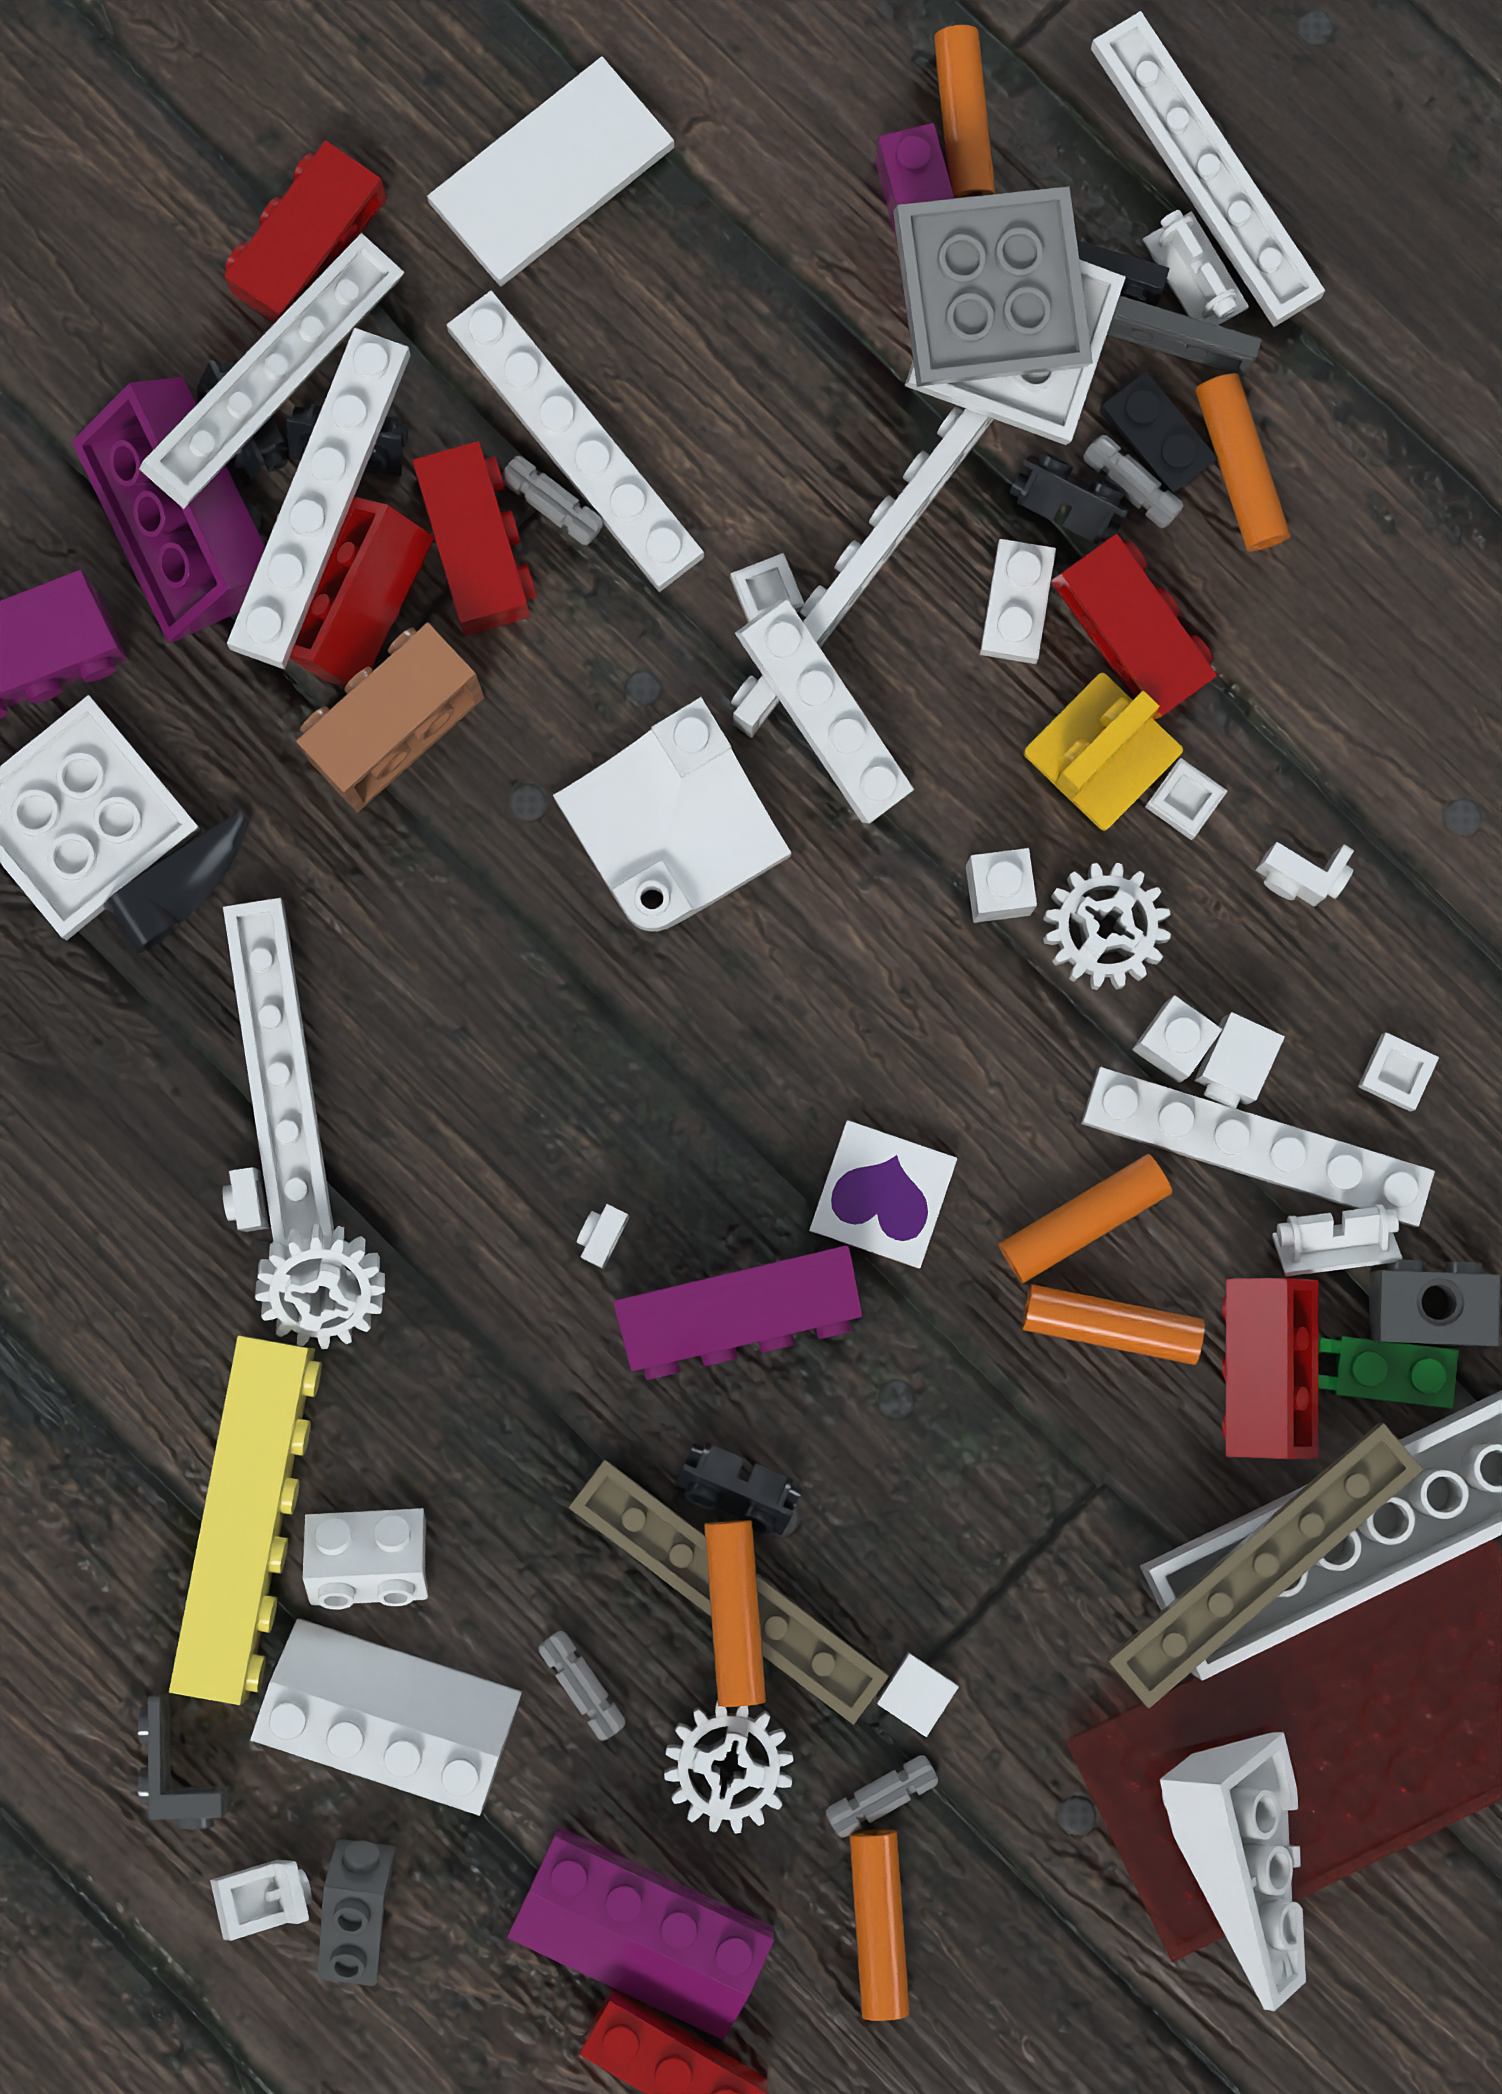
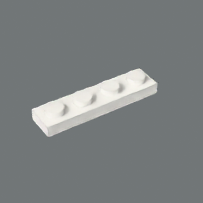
(824, 710)

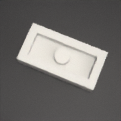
(1017, 601)

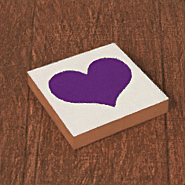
(883, 1194)

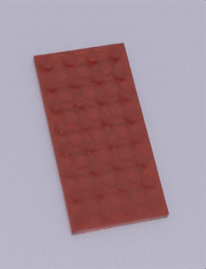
(1382, 1722)

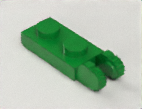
(1390, 1371)

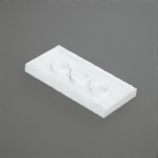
(551, 171)

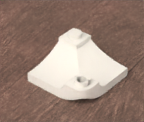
(673, 820)

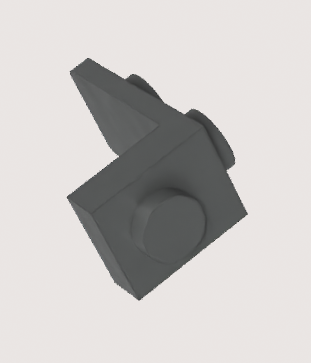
(192, 1806)
(354, 1911)

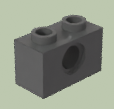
(1469, 1314)

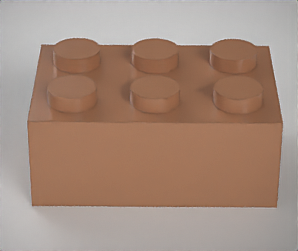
(390, 715)

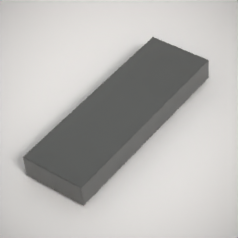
(1184, 336)

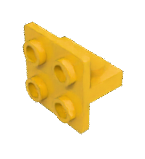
(1104, 750)

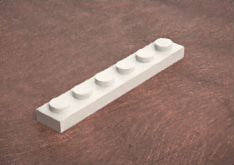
(1207, 169)
(271, 371)
(575, 441)
(319, 498)
(278, 1068)
(1256, 1146)

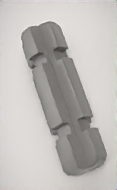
(1133, 480)
(552, 500)
(581, 1685)
(882, 1796)

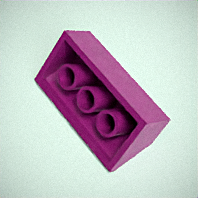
(187, 560)
(54, 639)
(738, 1310)
(642, 1933)

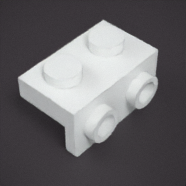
(365, 1558)

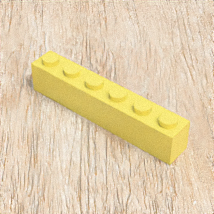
(243, 1521)

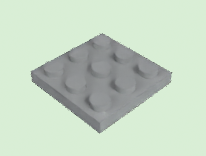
(992, 286)

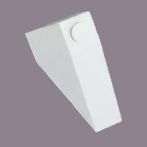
(1234, 1833)

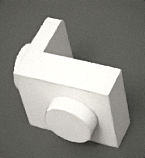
(1295, 876)
(261, 1898)

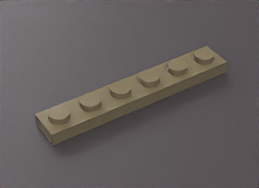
(679, 1557)
(1264, 1564)

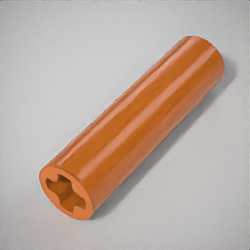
(964, 111)
(1242, 462)
(1085, 1218)
(1113, 1324)
(735, 1613)
(879, 1924)

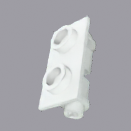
(1195, 270)
(1316, 1245)

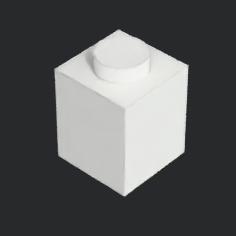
(1001, 885)
(1177, 1039)
(1238, 1061)

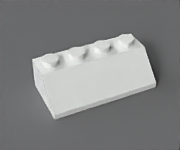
(387, 1716)

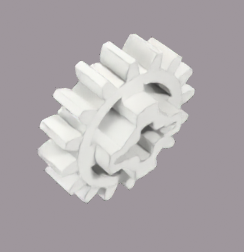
(1129, 942)
(315, 1263)
(756, 1772)

